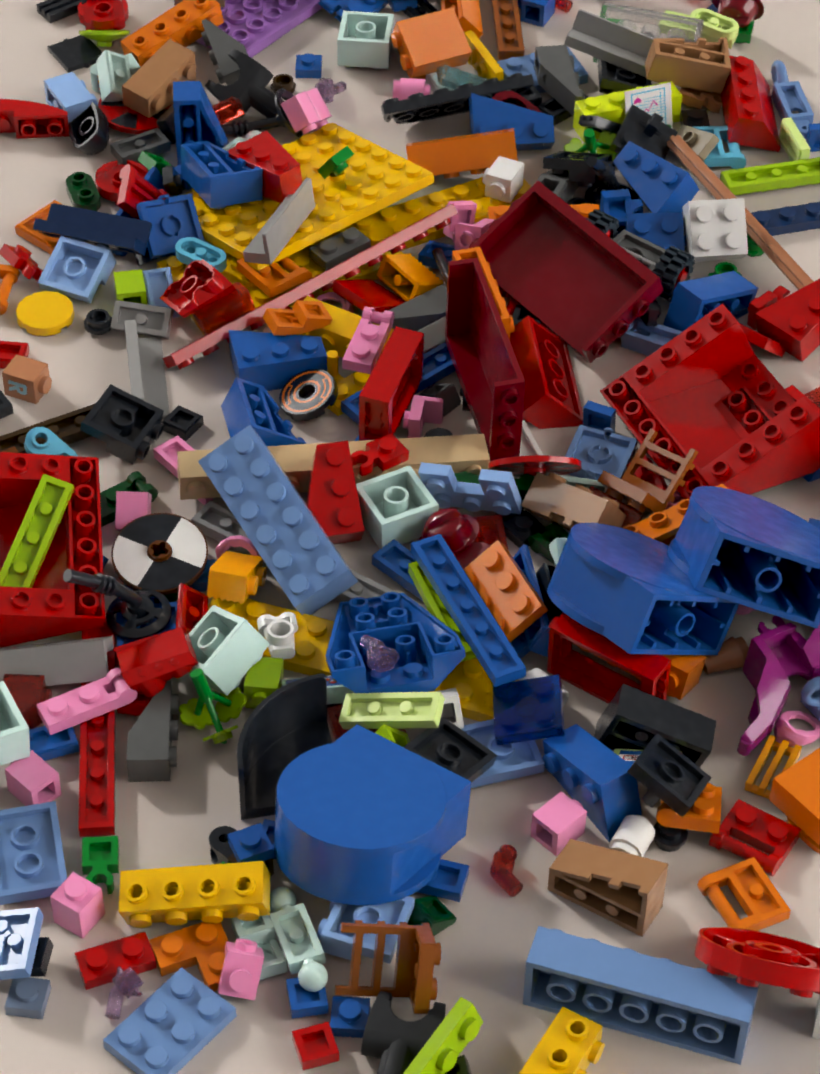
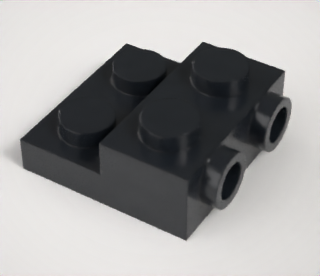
(576, 164)
(124, 424)

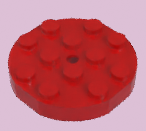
(760, 959)

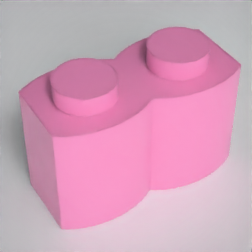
(306, 111)

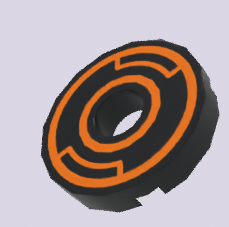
(303, 383)

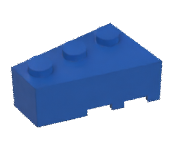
(195, 117)
(531, 128)
(218, 177)
(654, 180)
(700, 296)
(272, 358)
(252, 405)
(593, 778)

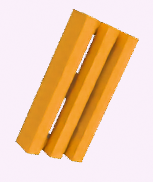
(781, 749)

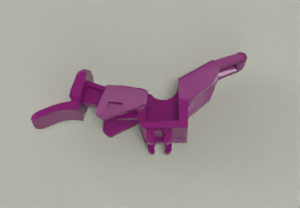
(767, 666)

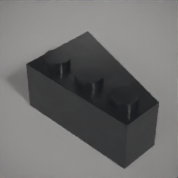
(637, 717)

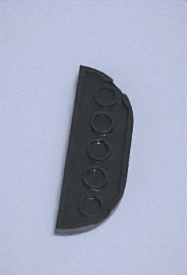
(452, 102)

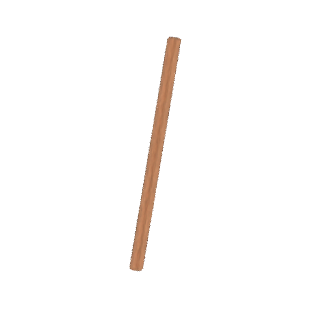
(754, 229)

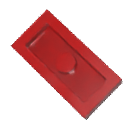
(100, 963)

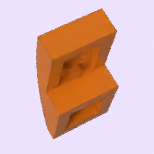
(303, 318)

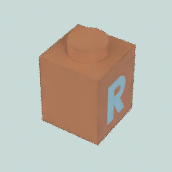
(26, 379)

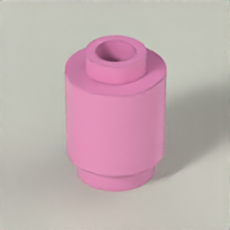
(409, 86)

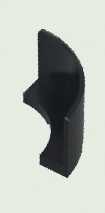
(276, 734)

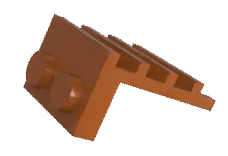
(640, 493)
(413, 964)

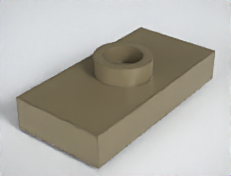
(698, 140)

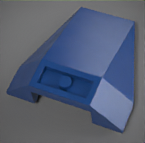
(424, 644)

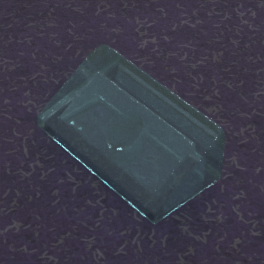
(453, 77)

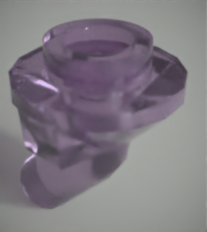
(328, 89)
(378, 655)
(125, 984)

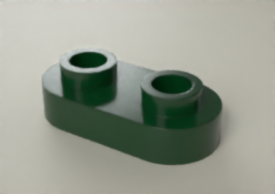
(83, 191)

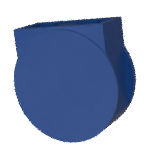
(750, 554)
(636, 594)
(366, 819)

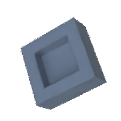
(28, 997)

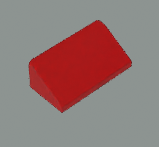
(190, 607)

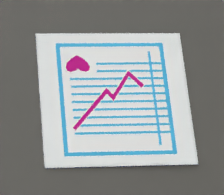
(652, 100)

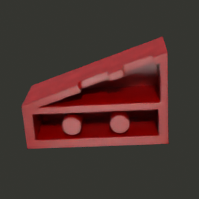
(280, 169)
(794, 321)
(334, 493)

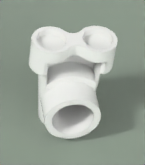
(279, 633)

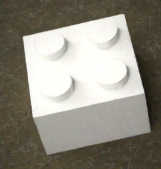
(715, 229)

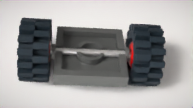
(669, 264)

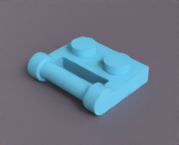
(717, 156)

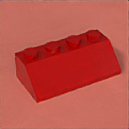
(749, 107)
(550, 382)

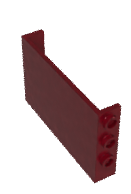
(567, 271)
(484, 359)

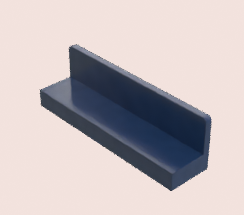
(96, 228)

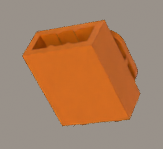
(430, 42)
(798, 797)

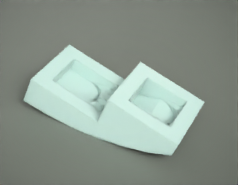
(262, 933)

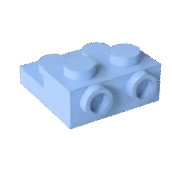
(77, 268)
(341, 944)

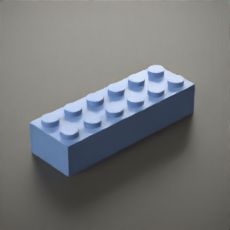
(278, 521)
(640, 994)

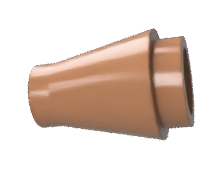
(731, 656)

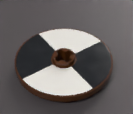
(157, 532)

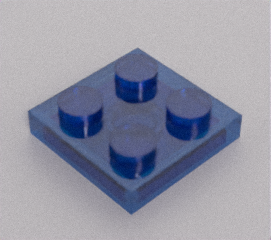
(528, 710)

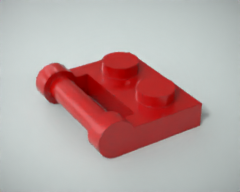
(135, 190)
(759, 831)

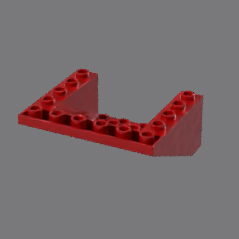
(723, 402)
(52, 604)

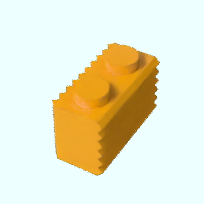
(407, 276)
(235, 577)

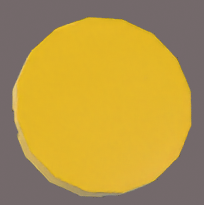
(45, 313)

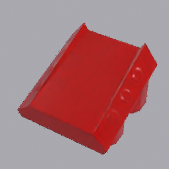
(196, 289)
(155, 660)

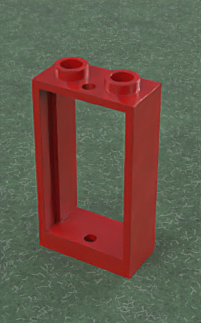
(391, 384)
(594, 677)

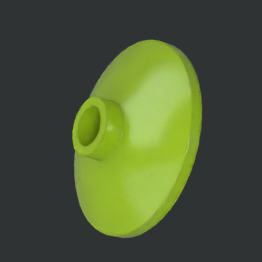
(104, 37)

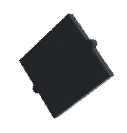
(75, 53)

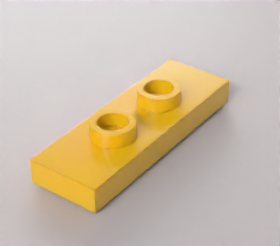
(482, 59)

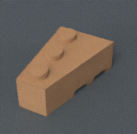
(689, 64)
(152, 85)
(569, 505)
(610, 883)

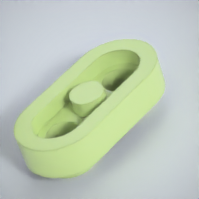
(716, 24)

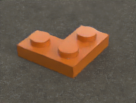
(191, 946)

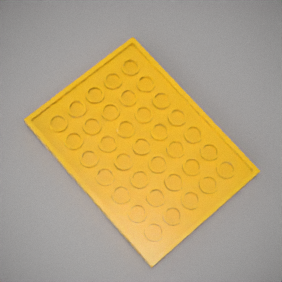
(368, 185)

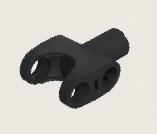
(249, 86)
(394, 1039)

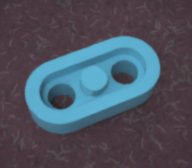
(193, 249)
(53, 444)

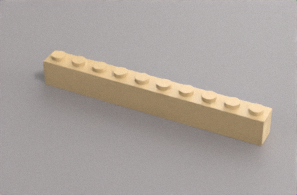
(460, 451)

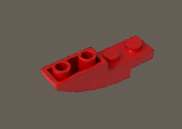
(32, 119)

